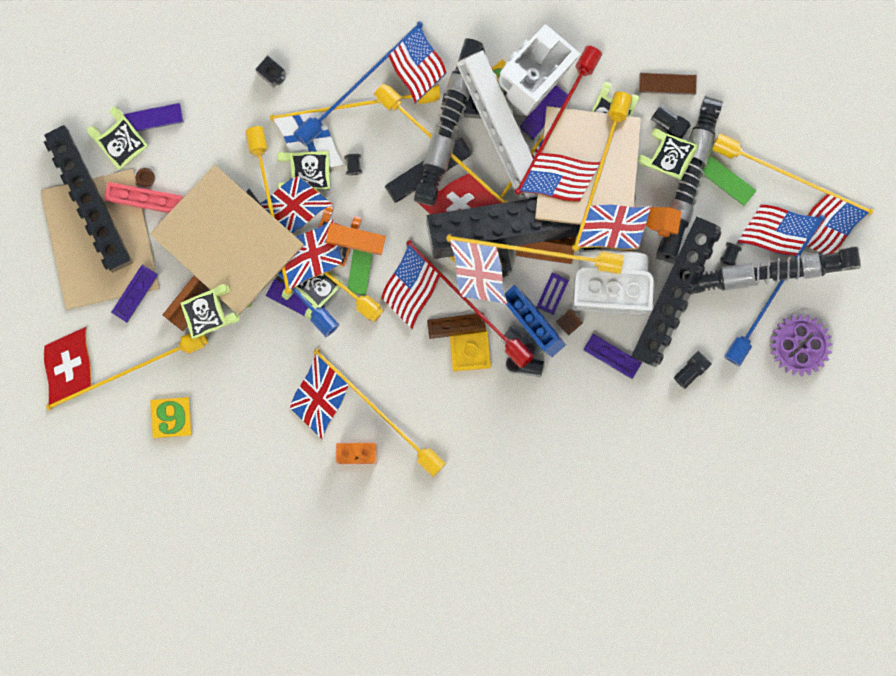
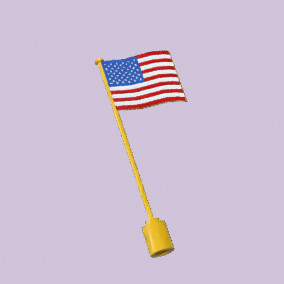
(839, 212)

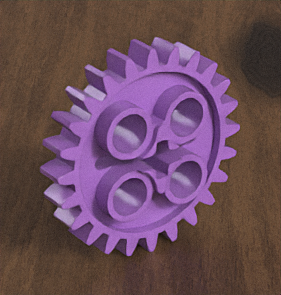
(813, 357)

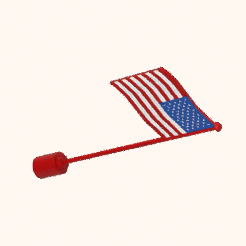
(559, 174)
(413, 287)

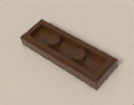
(667, 83)
(455, 326)

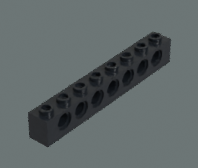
(62, 136)
(675, 281)

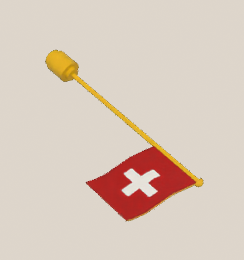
(459, 194)
(70, 367)

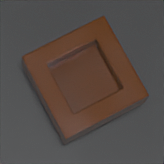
(569, 322)

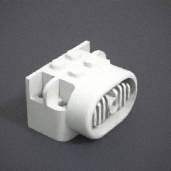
(535, 70)
(611, 292)

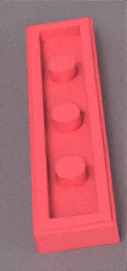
(141, 197)

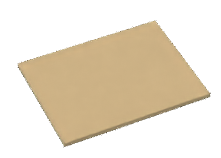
(584, 137)
(226, 239)
(77, 261)

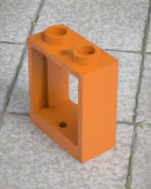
(348, 452)

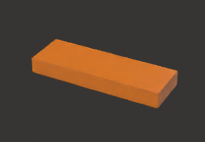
(355, 239)

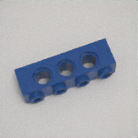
(534, 321)

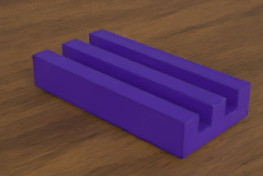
(546, 308)

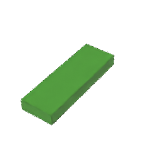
(728, 181)
(359, 272)

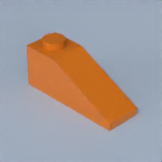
(664, 220)

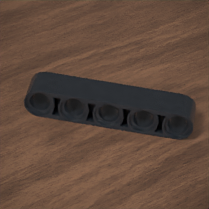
(408, 181)

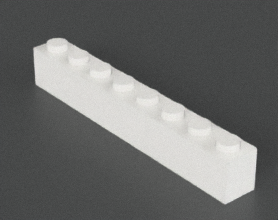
(497, 117)

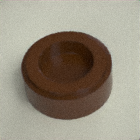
(145, 177)

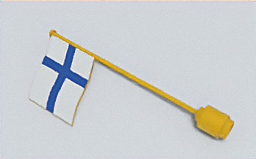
(323, 142)

